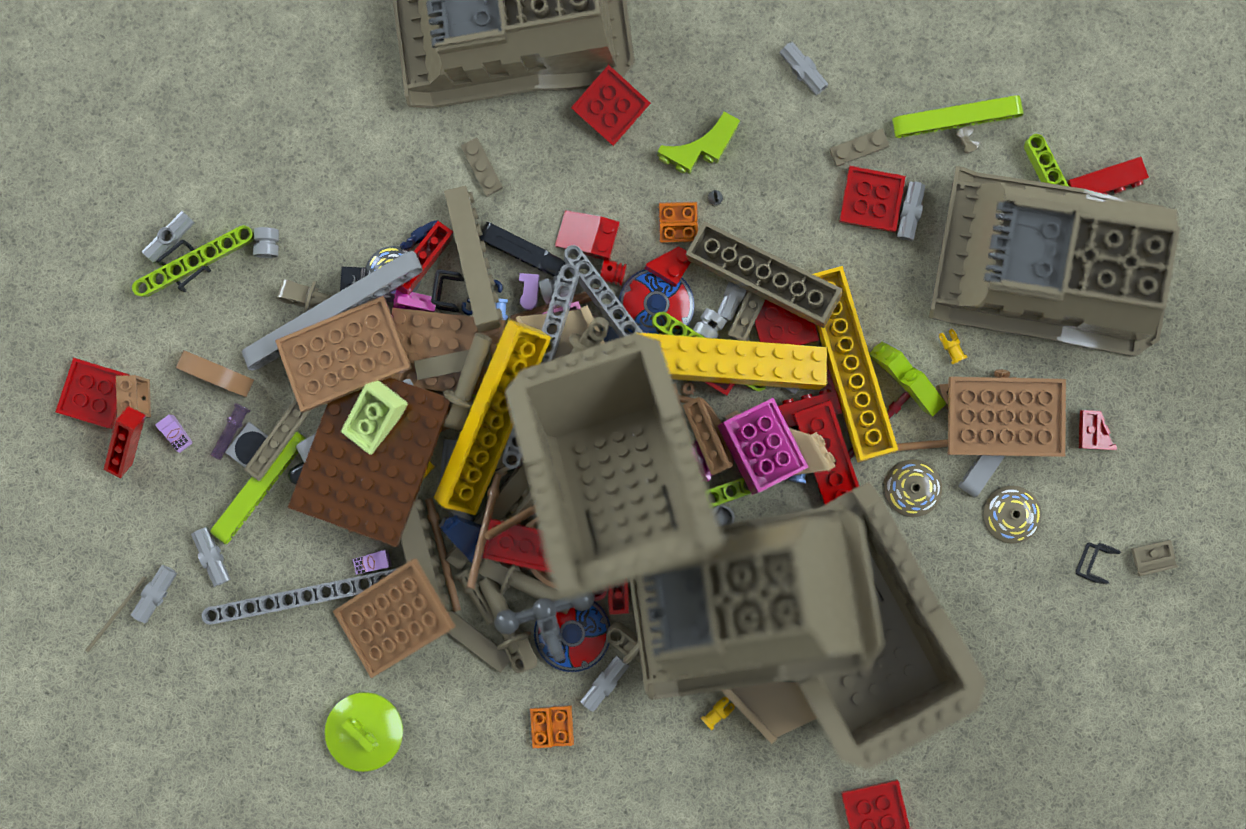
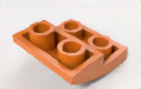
(678, 221)
(552, 726)

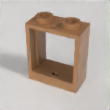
(130, 392)

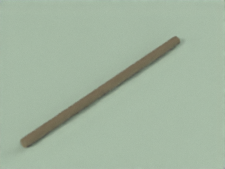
(116, 613)

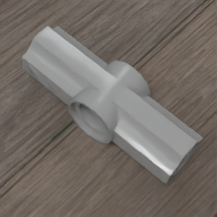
(803, 68)
(911, 211)
(177, 227)
(732, 297)
(210, 556)
(153, 594)
(604, 684)

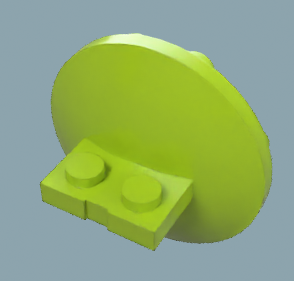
(364, 731)

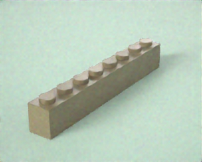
(472, 259)

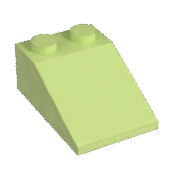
(373, 416)

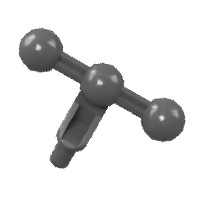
(544, 612)

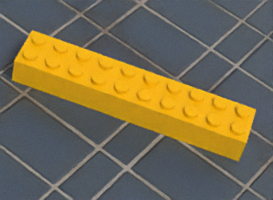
(744, 362)
(855, 376)
(489, 420)

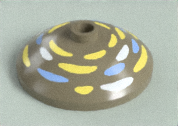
(900, 490)
(999, 514)

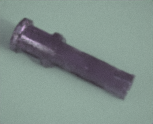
(233, 423)

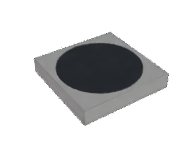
(246, 444)

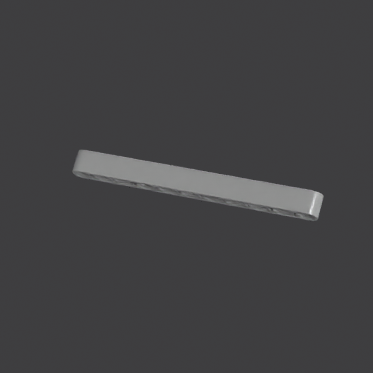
(365, 290)
(551, 319)
(297, 595)

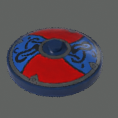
(648, 294)
(583, 638)

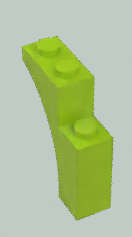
(709, 146)
(908, 377)

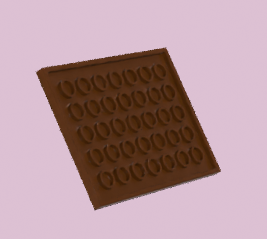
(364, 489)

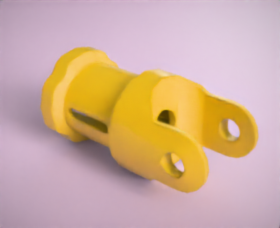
(953, 347)
(718, 712)

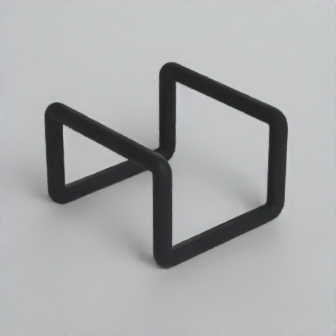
(460, 278)
(181, 285)
(1102, 547)

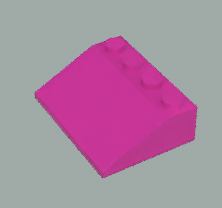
(762, 446)

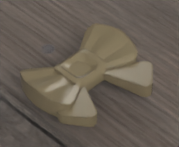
(962, 134)

